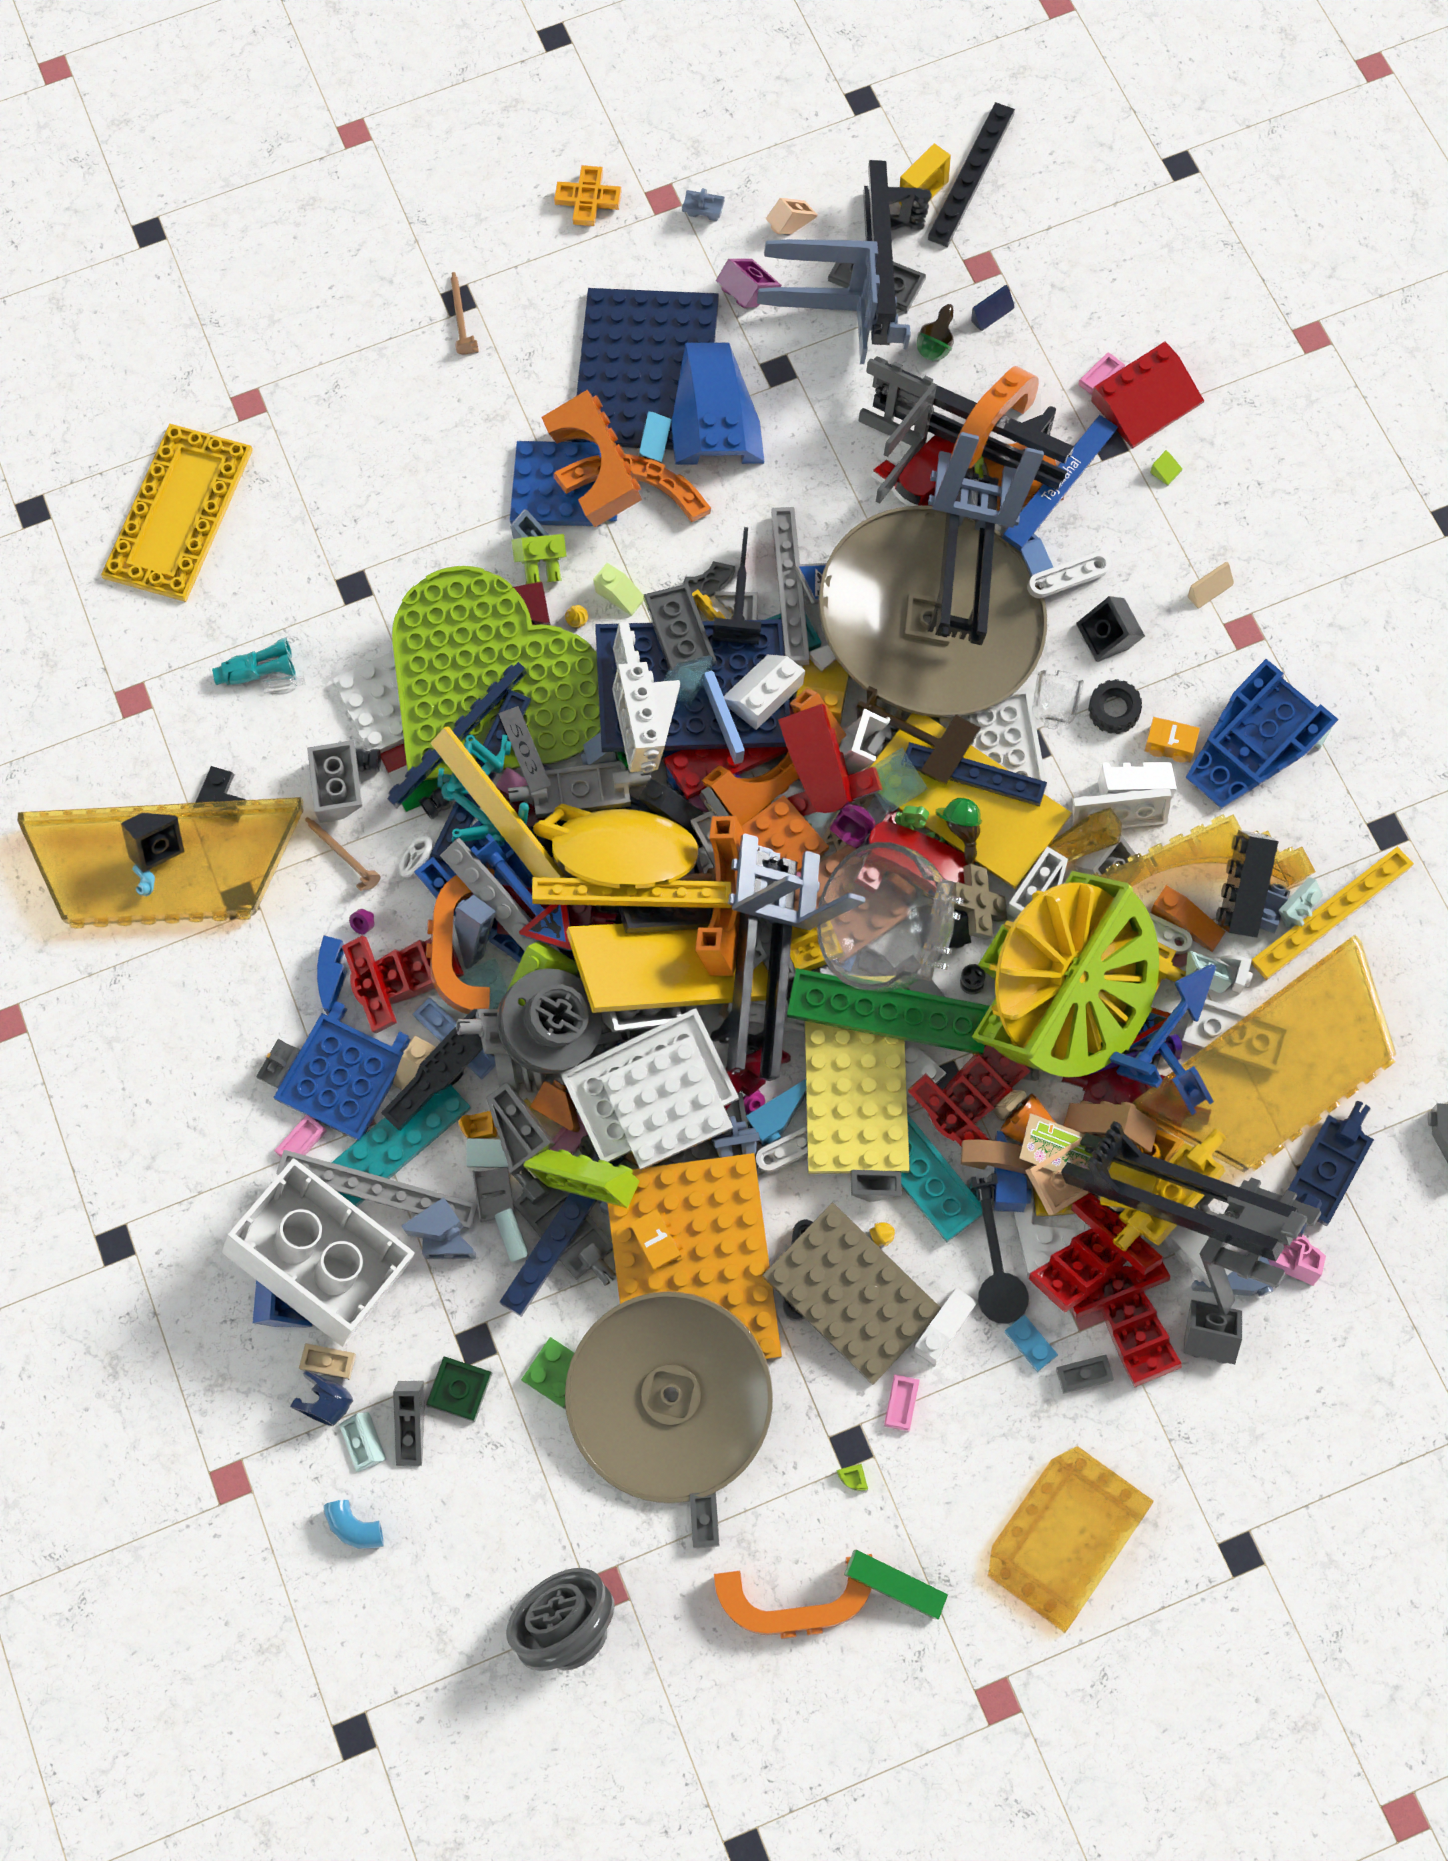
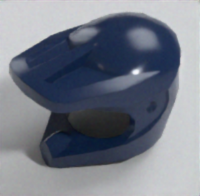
(332, 1402)

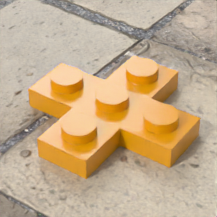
(587, 195)

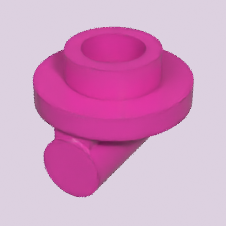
(754, 1101)

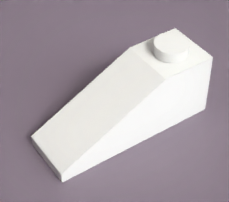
(945, 1326)

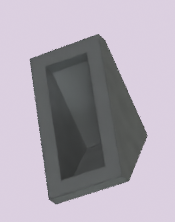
(875, 1184)

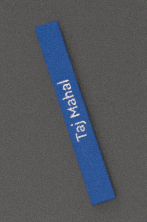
(1047, 498)

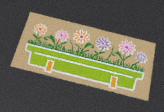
(1047, 1138)

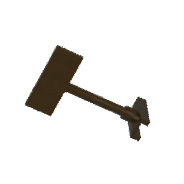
(947, 750)

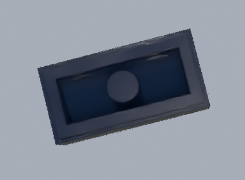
(992, 308)

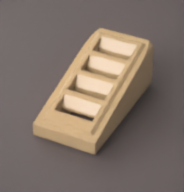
(1008, 1104)

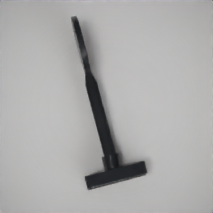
(737, 628)
(1001, 1296)

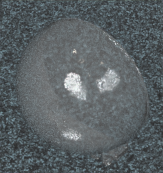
(900, 926)

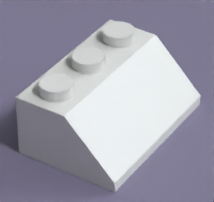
(765, 689)
(1187, 1247)

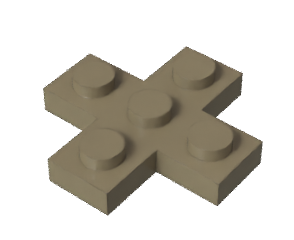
(979, 902)

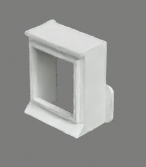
(857, 732)

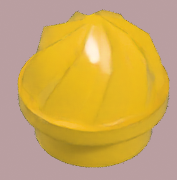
(576, 616)
(882, 1233)

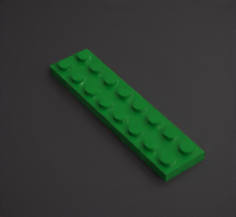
(891, 1014)

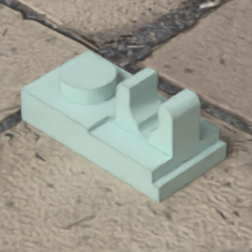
(1301, 903)

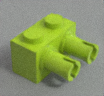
(533, 549)

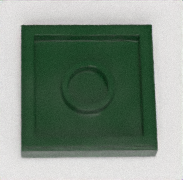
(459, 1389)

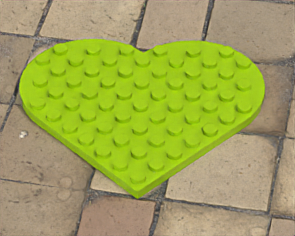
(460, 637)

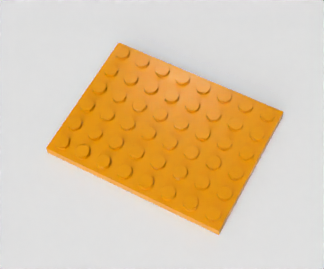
(722, 1234)

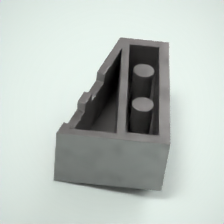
(517, 1128)

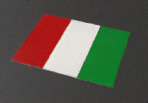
(396, 766)

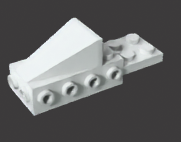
(641, 704)

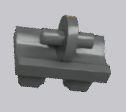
(277, 1063)

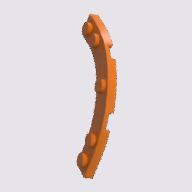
(644, 470)

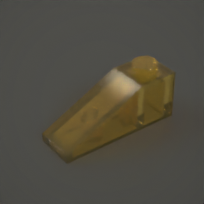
(1089, 835)

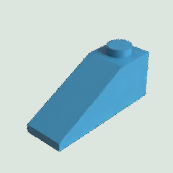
(776, 1114)

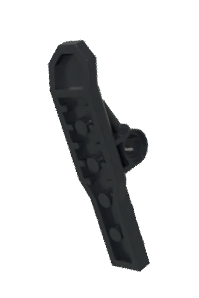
(434, 1074)

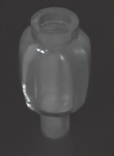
(281, 683)

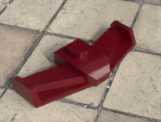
(748, 1079)

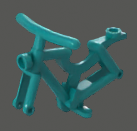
(455, 791)

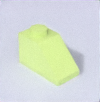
(618, 589)

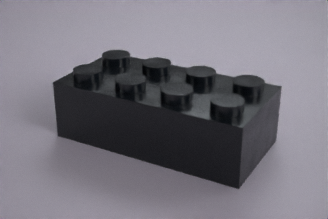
(1247, 883)

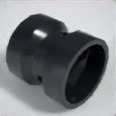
(368, 759)
(438, 800)
(974, 974)

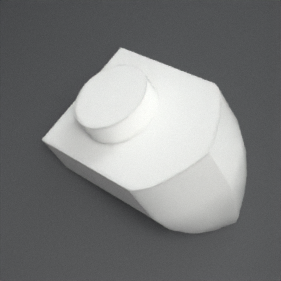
(1243, 976)

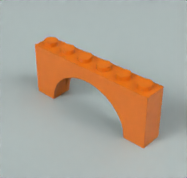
(614, 487)
(750, 795)
(719, 941)

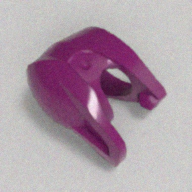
(853, 825)

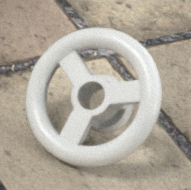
(417, 858)

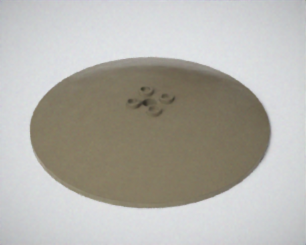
(889, 578)

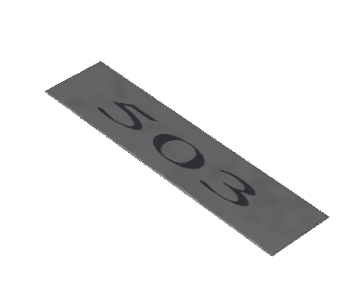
(524, 749)

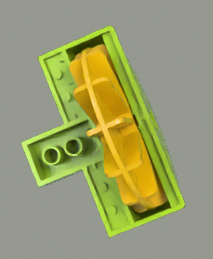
(1071, 977)

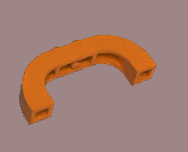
(1013, 390)
(452, 990)
(788, 1621)

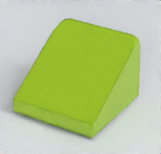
(1166, 468)

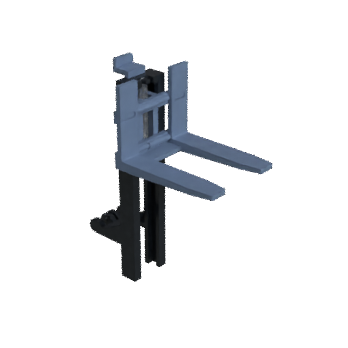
(872, 275)

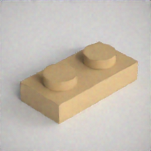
(327, 1361)

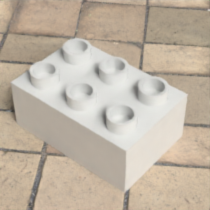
(317, 1252)

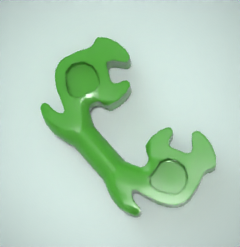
(917, 817)

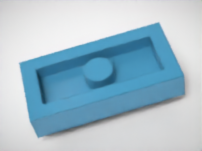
(1031, 1343)

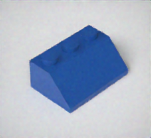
(274, 1312)

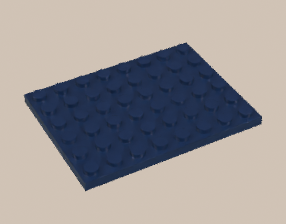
(636, 352)
(693, 724)

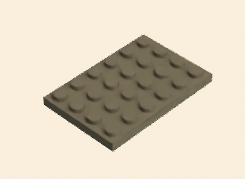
(852, 1293)

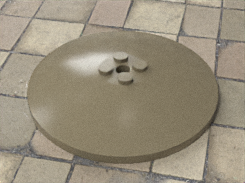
(660, 1445)

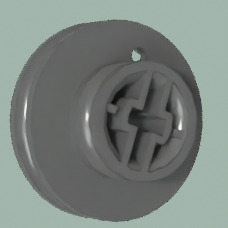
(529, 1030)
(561, 1621)

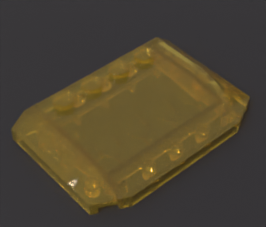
(1066, 1536)

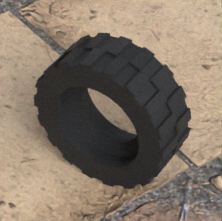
(1119, 689)

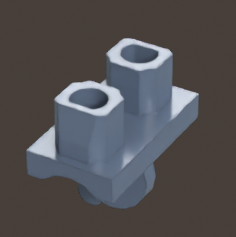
(703, 204)
(746, 1138)

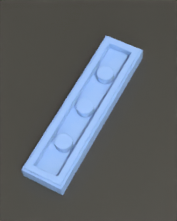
(723, 717)
(441, 1024)

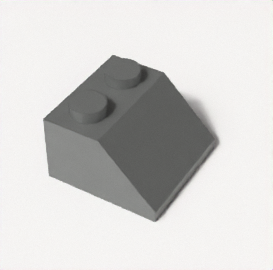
(1213, 1333)

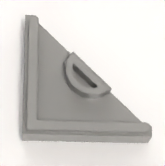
(727, 599)

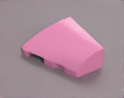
(1301, 1261)

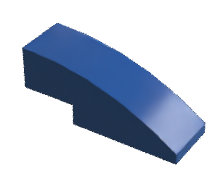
(330, 971)

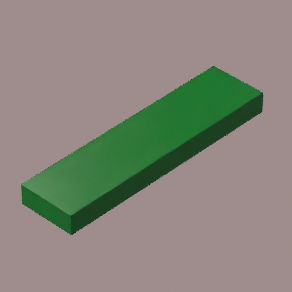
(896, 1584)

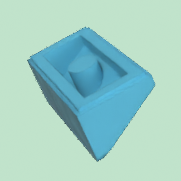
(655, 437)

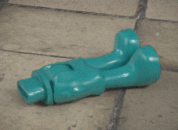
(246, 668)

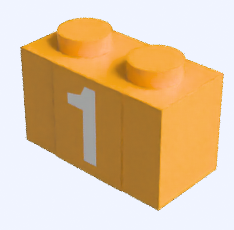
(1172, 740)
(655, 1238)

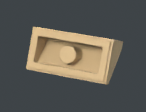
(1211, 585)

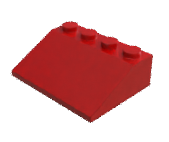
(1147, 394)

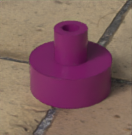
(361, 921)

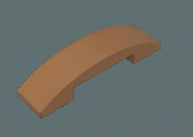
(993, 1153)

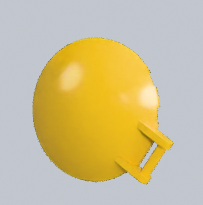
(619, 846)

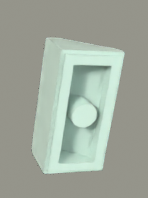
(1221, 978)
(485, 1153)
(511, 1235)
(362, 1441)

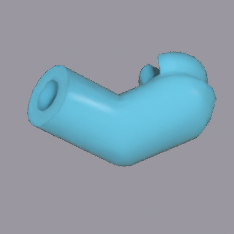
(146, 882)

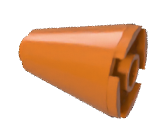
(1017, 1122)

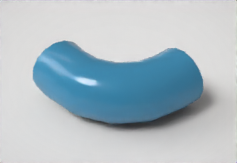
(350, 1529)

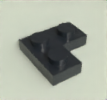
(216, 786)

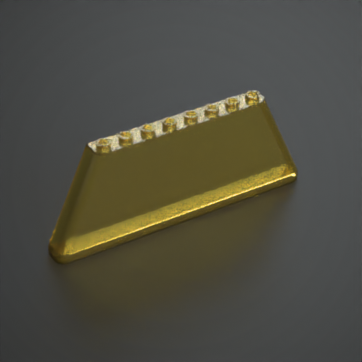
(221, 874)
(1283, 1062)

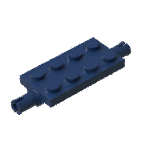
(1332, 1163)

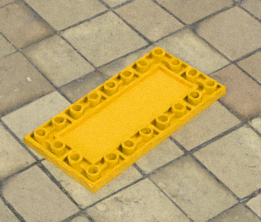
(177, 512)
(1010, 831)
(649, 970)

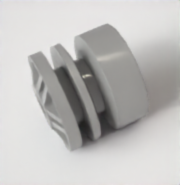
(514, 1074)

